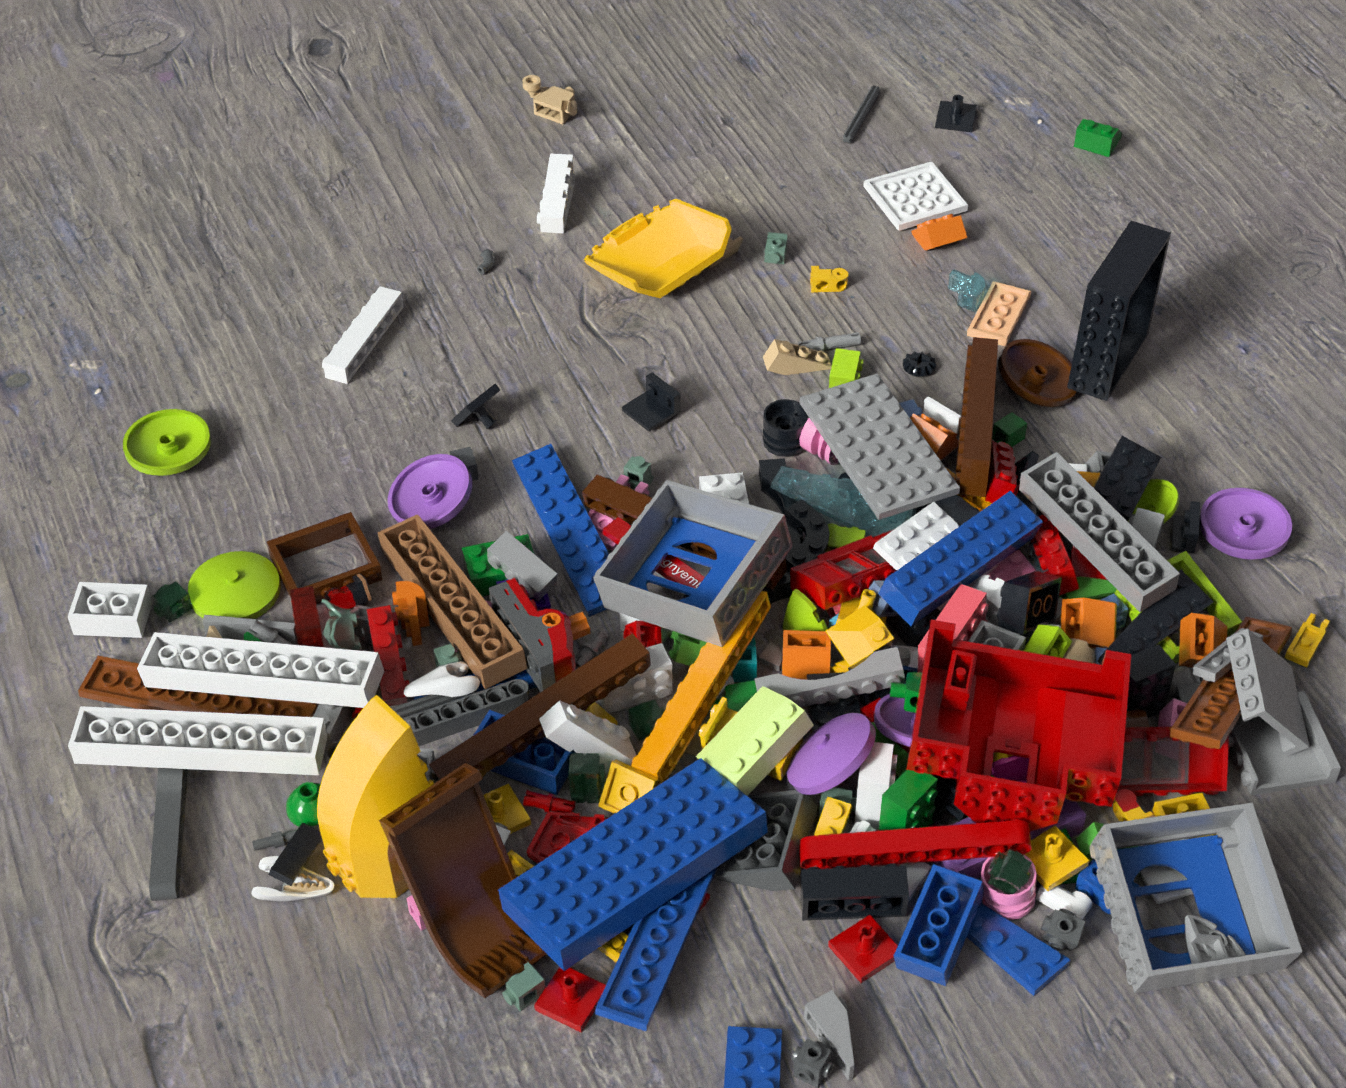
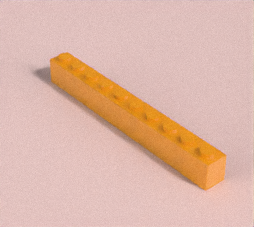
(696, 696)

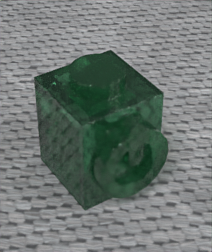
(171, 601)
(643, 718)
(1009, 871)

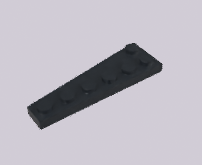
(1161, 618)

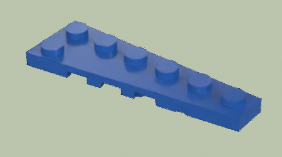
(1015, 950)

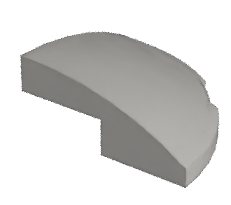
(1206, 943)

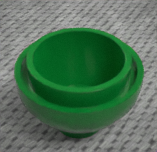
(302, 804)

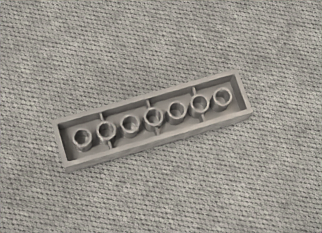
(1099, 532)

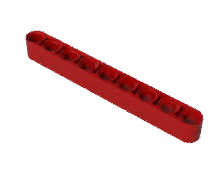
(915, 844)

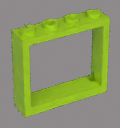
(1219, 608)

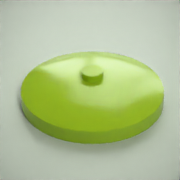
(166, 442)
(234, 586)

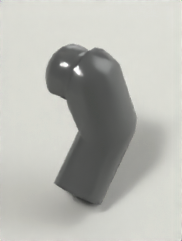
(489, 261)

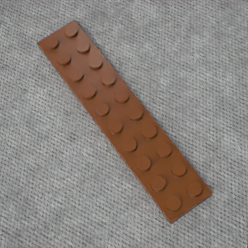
(121, 684)
(1216, 705)

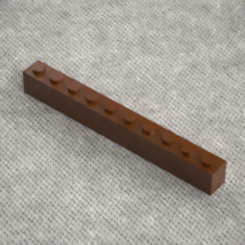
(623, 502)
(522, 725)

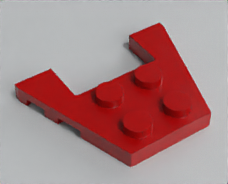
(558, 831)

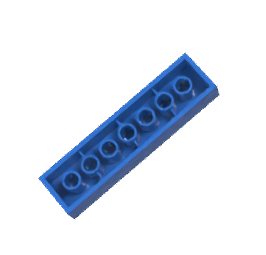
(960, 558)

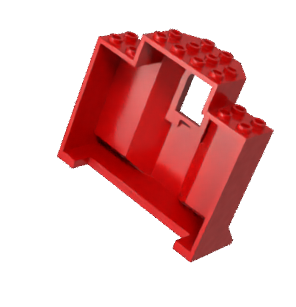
(1029, 706)

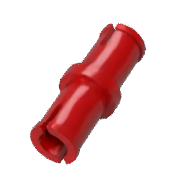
(548, 802)

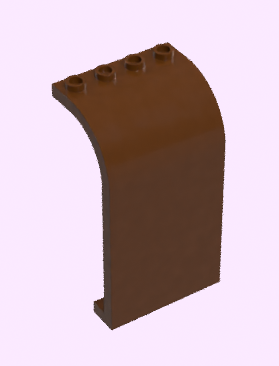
(454, 874)

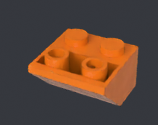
(940, 232)
(939, 438)
(1089, 621)
(1199, 637)
(805, 653)

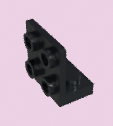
(655, 405)

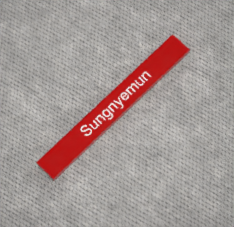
(671, 566)

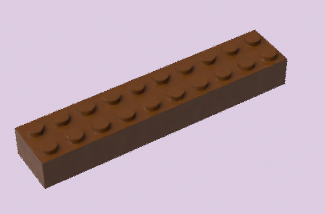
(977, 417)

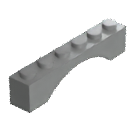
(869, 676)

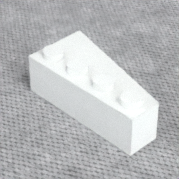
(557, 194)
(587, 734)

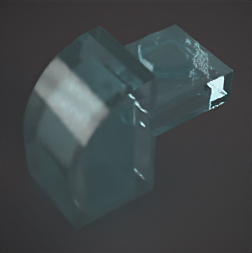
(970, 289)

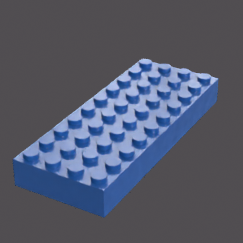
(632, 863)

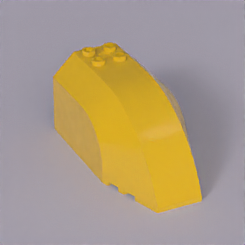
(363, 782)

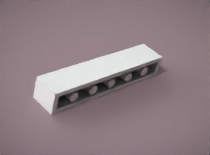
(363, 335)

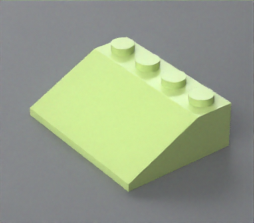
(756, 739)

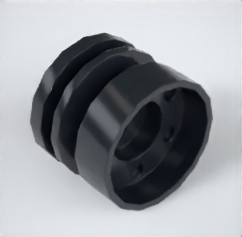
(783, 426)

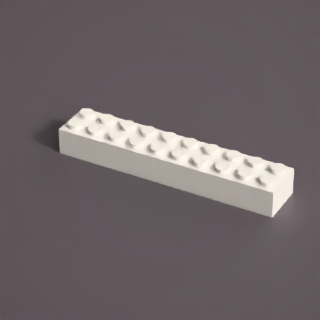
(261, 669)
(198, 740)

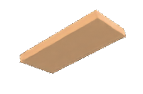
(999, 312)

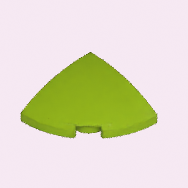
(802, 614)

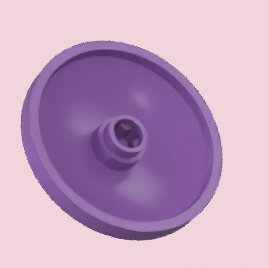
(432, 488)
(1245, 523)
(893, 720)
(831, 753)

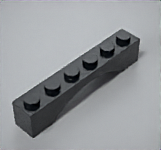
(767, 473)

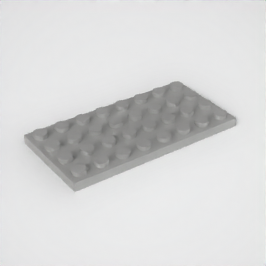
(879, 446)

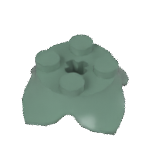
(340, 629)

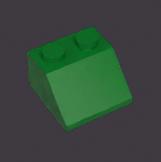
(1097, 137)

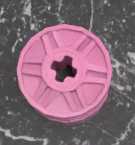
(815, 444)
(1009, 906)

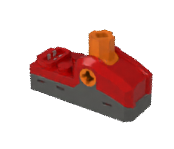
(543, 634)

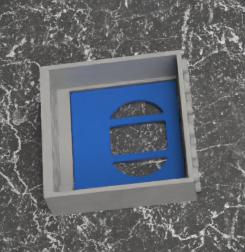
(748, 550)
(1229, 881)

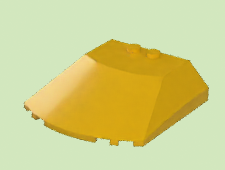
(661, 248)

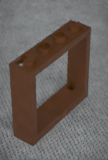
(319, 535)

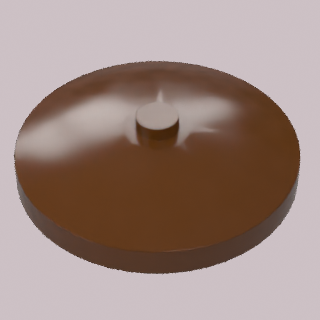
(1036, 372)

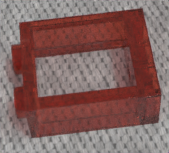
(306, 617)

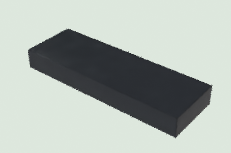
(296, 854)

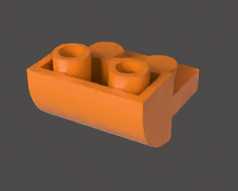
(411, 609)

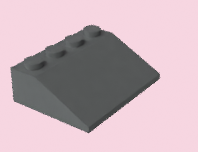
(775, 857)

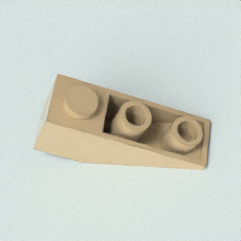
(794, 359)

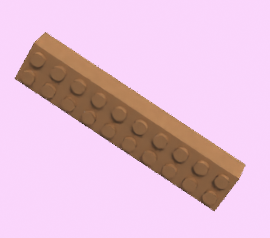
(453, 602)

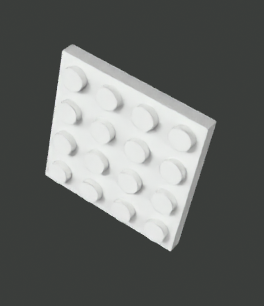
(915, 195)
(917, 536)

